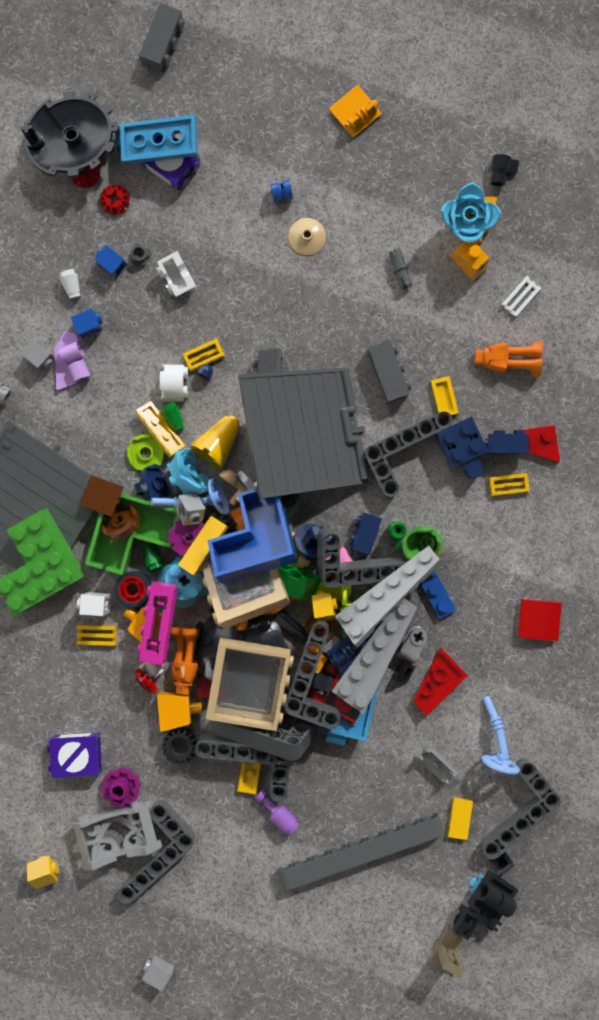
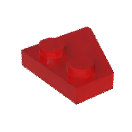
(544, 442)

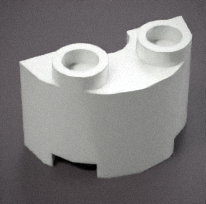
(176, 274)
(172, 383)

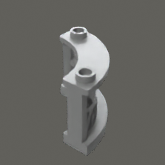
(144, 845)

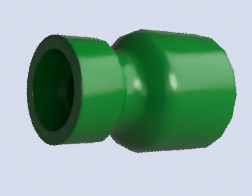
(396, 531)

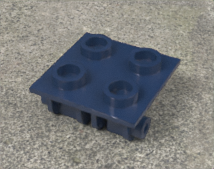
(344, 653)

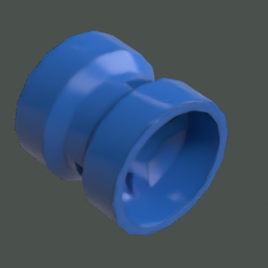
(281, 191)

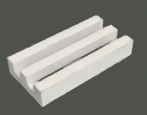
(531, 284)

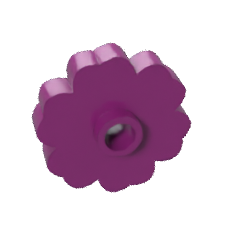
(178, 536)
(124, 778)

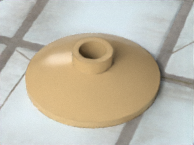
(304, 245)

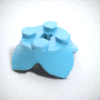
(472, 201)
(184, 473)
(187, 594)

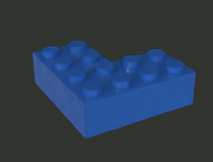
(260, 546)

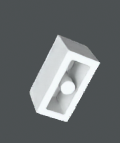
(94, 604)

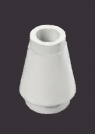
(70, 283)

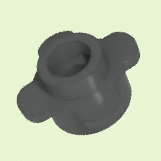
(137, 248)

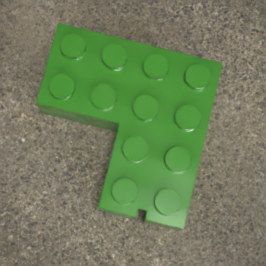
(154, 528)
(48, 563)

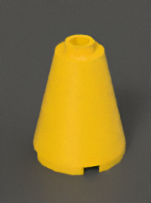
(217, 442)

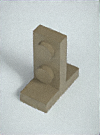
(445, 954)

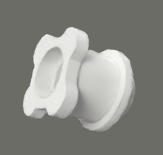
(152, 669)

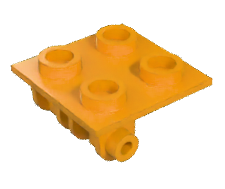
(355, 111)

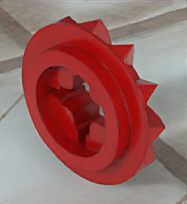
(85, 182)
(118, 206)
(145, 681)

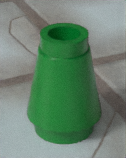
(173, 416)
(152, 558)

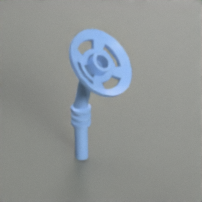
(215, 497)
(500, 761)

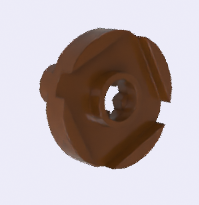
(118, 531)

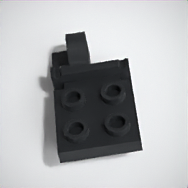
(487, 905)

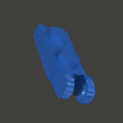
(438, 596)

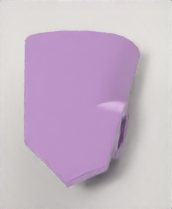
(69, 361)

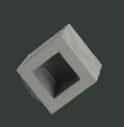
(157, 973)

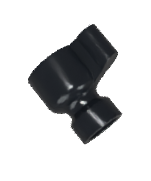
(502, 165)

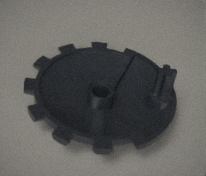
(69, 134)
(258, 631)

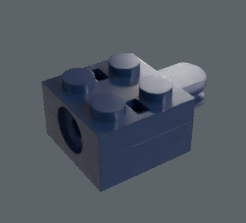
(464, 447)

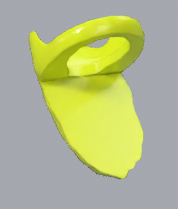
(341, 593)

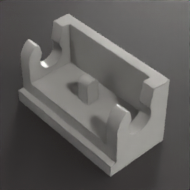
(436, 763)

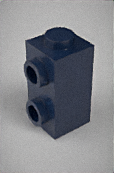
(508, 444)
(365, 535)

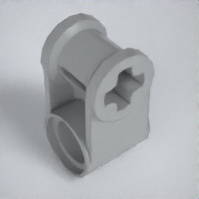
(410, 648)

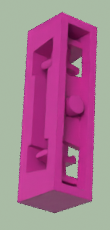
(154, 654)

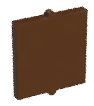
(101, 496)

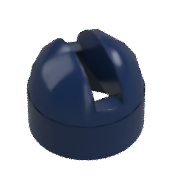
(205, 371)

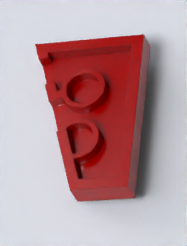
(439, 682)

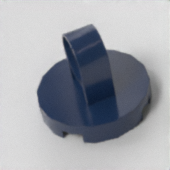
(152, 483)
(306, 541)

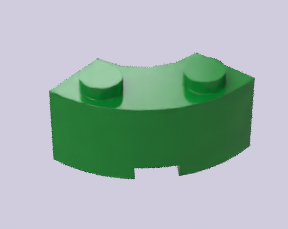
(299, 582)

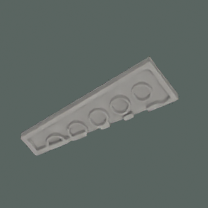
(372, 607)
(368, 667)

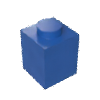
(110, 261)
(87, 322)

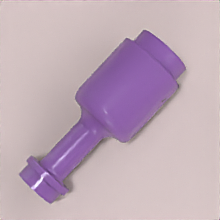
(279, 814)

